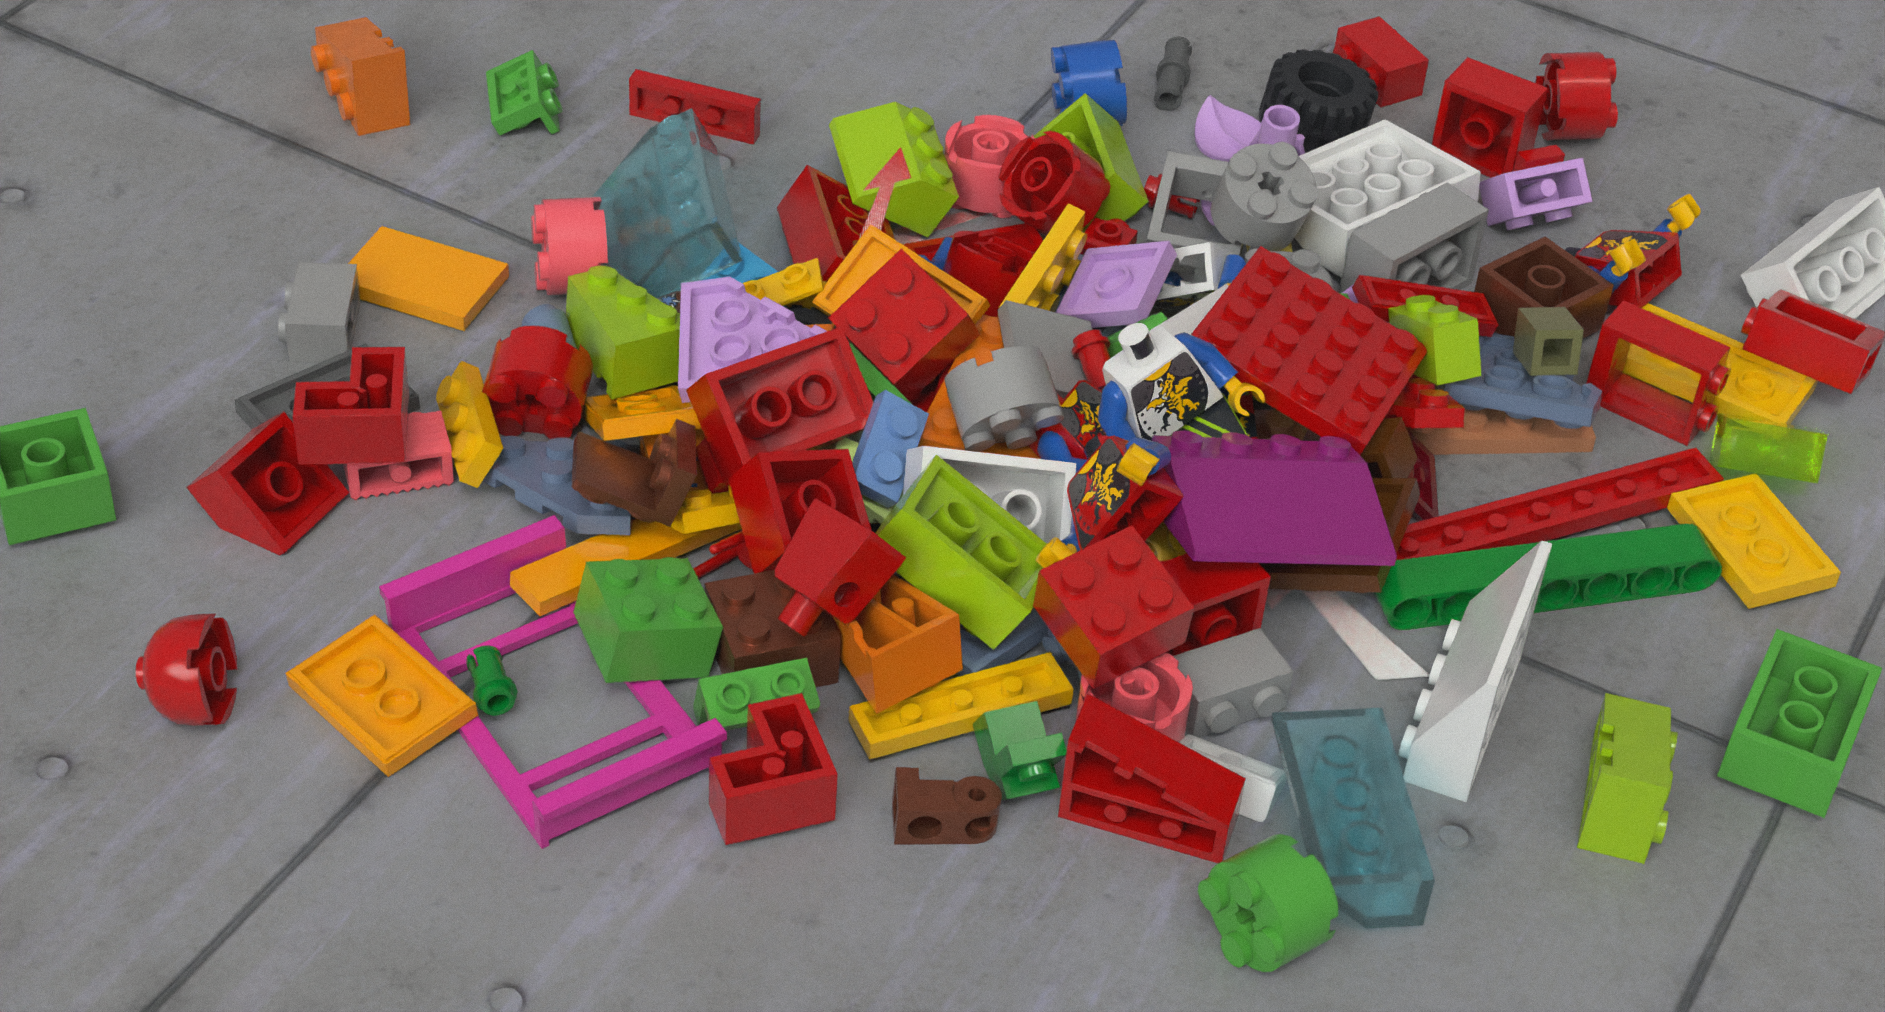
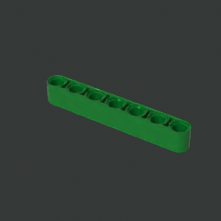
(1577, 574)

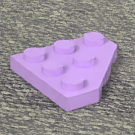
(728, 326)

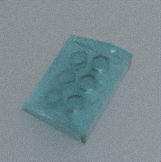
(669, 209)

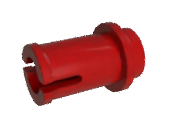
(1176, 205)
(1092, 352)

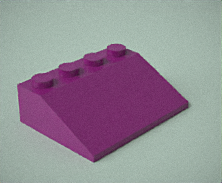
(1275, 501)

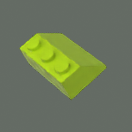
(1102, 138)
(868, 142)
(965, 551)

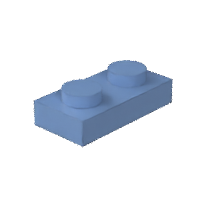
(883, 447)

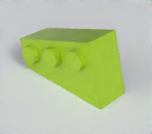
(623, 330)
(1628, 779)

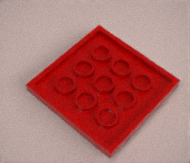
(1311, 349)

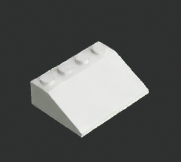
(1366, 179)
(1472, 680)

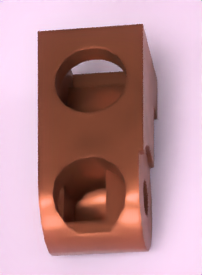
(943, 809)

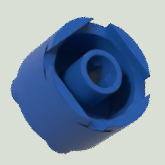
(1090, 70)

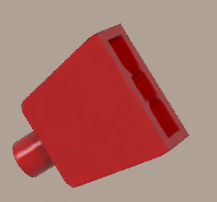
(832, 568)

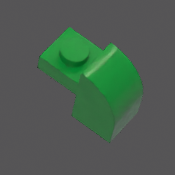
(1018, 751)

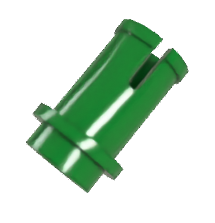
(493, 689)

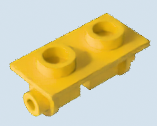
(792, 286)

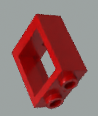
(1812, 340)
(1644, 402)

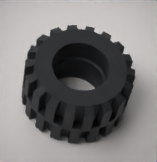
(1326, 93)

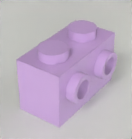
(1535, 192)

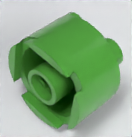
(1269, 904)

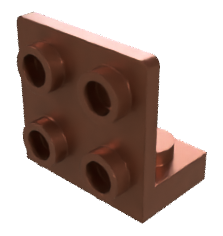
(642, 486)

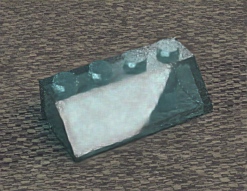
(1356, 813)

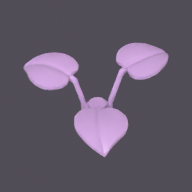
(1225, 131)

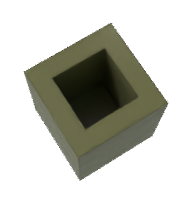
(1548, 341)

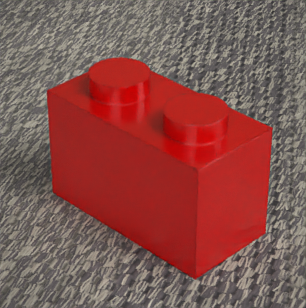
(1386, 56)

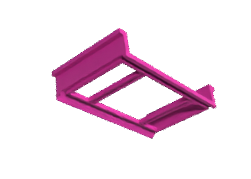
(483, 577)

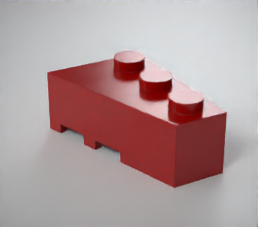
(1147, 785)

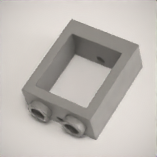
(1190, 178)

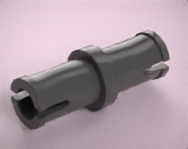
(1173, 73)

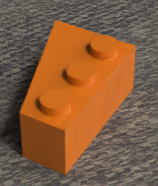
(363, 74)
(900, 644)

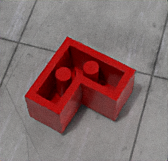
(358, 417)
(779, 779)

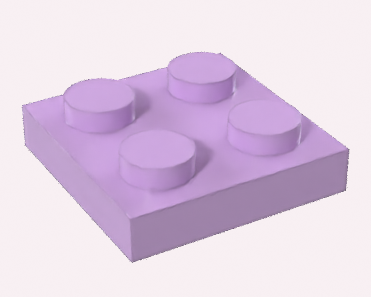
(1118, 283)

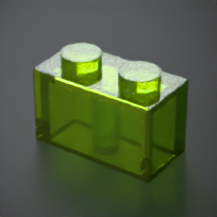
(1768, 448)

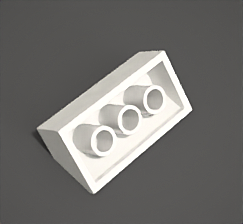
(1830, 259)

